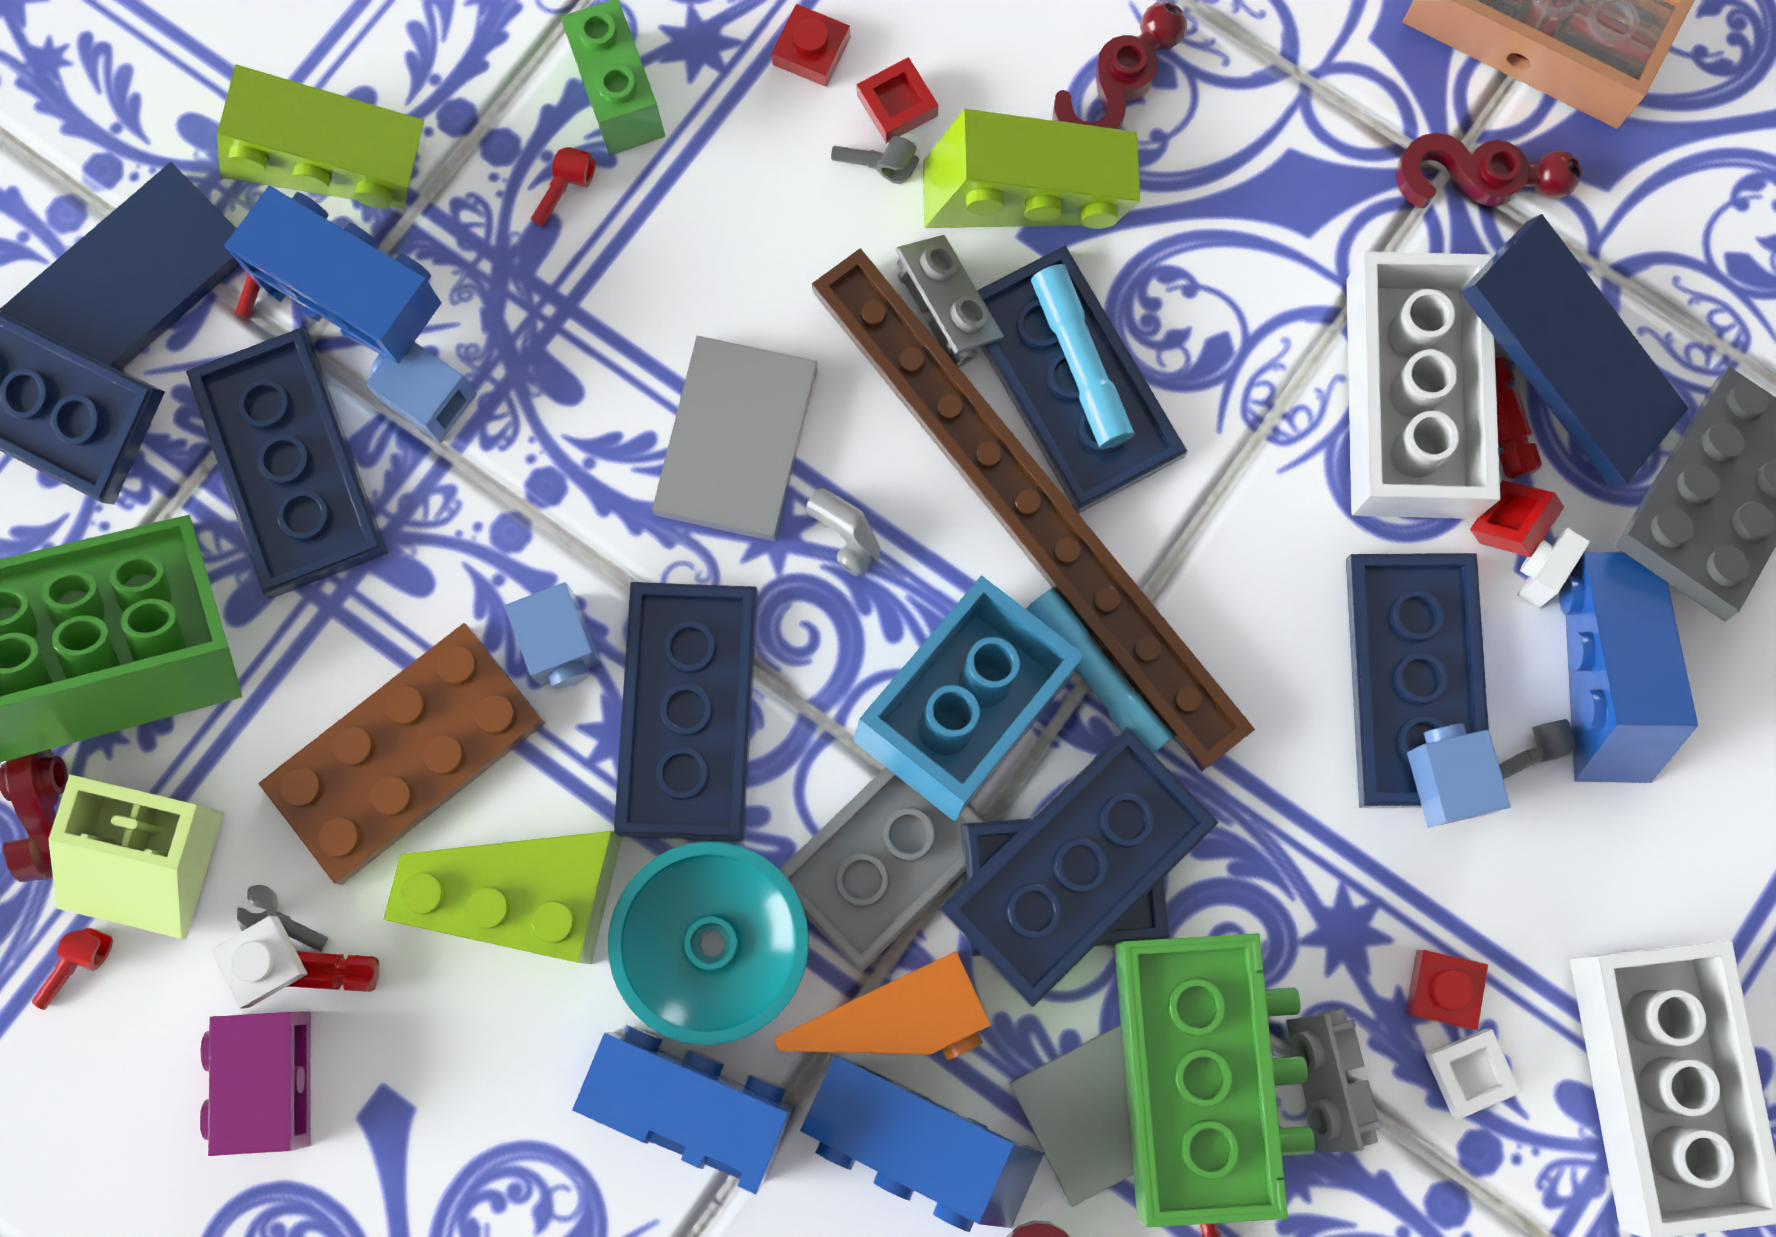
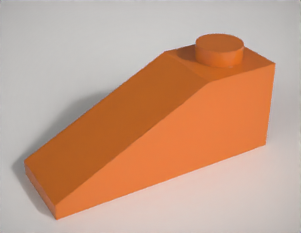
(910, 1015)

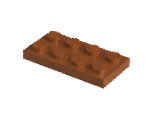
(401, 754)

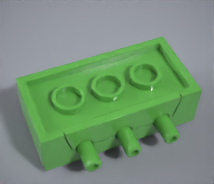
(1205, 1080)

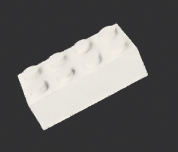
(1420, 388)
(1677, 1089)

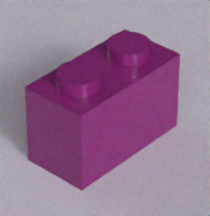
(257, 1083)

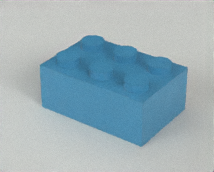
(967, 697)

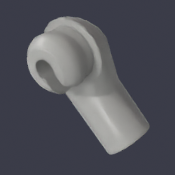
(852, 526)

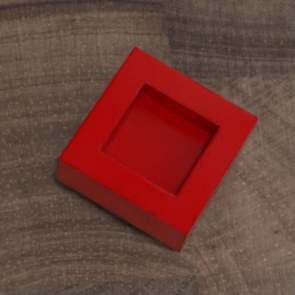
(811, 45)
(897, 99)
(1518, 519)
(1447, 989)

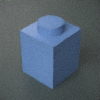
(421, 390)
(553, 636)
(1457, 775)

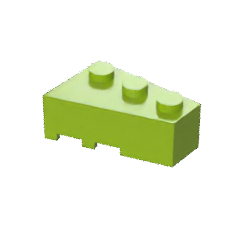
(315, 140)
(1029, 173)
(512, 894)

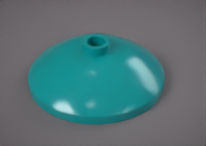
(660, 932)

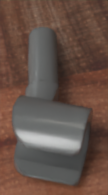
(893, 164)
(1552, 741)
(265, 898)

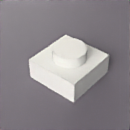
(1551, 567)
(258, 962)
(1472, 1073)

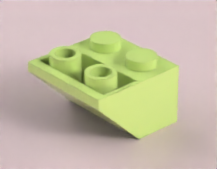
(131, 855)

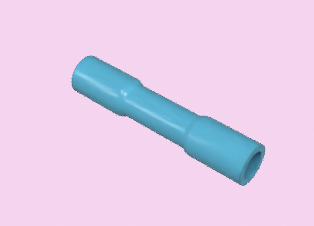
(1096, 391)
(1123, 704)

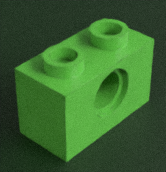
(613, 76)

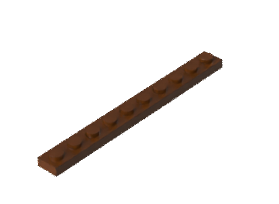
(1032, 510)

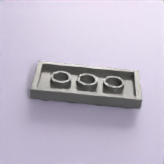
(1714, 502)

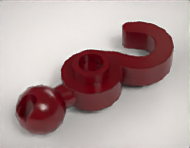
(1128, 65)
(1489, 175)
(33, 788)

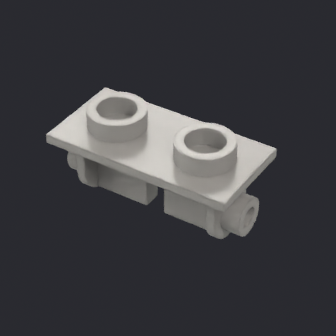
(944, 288)
(1337, 1111)

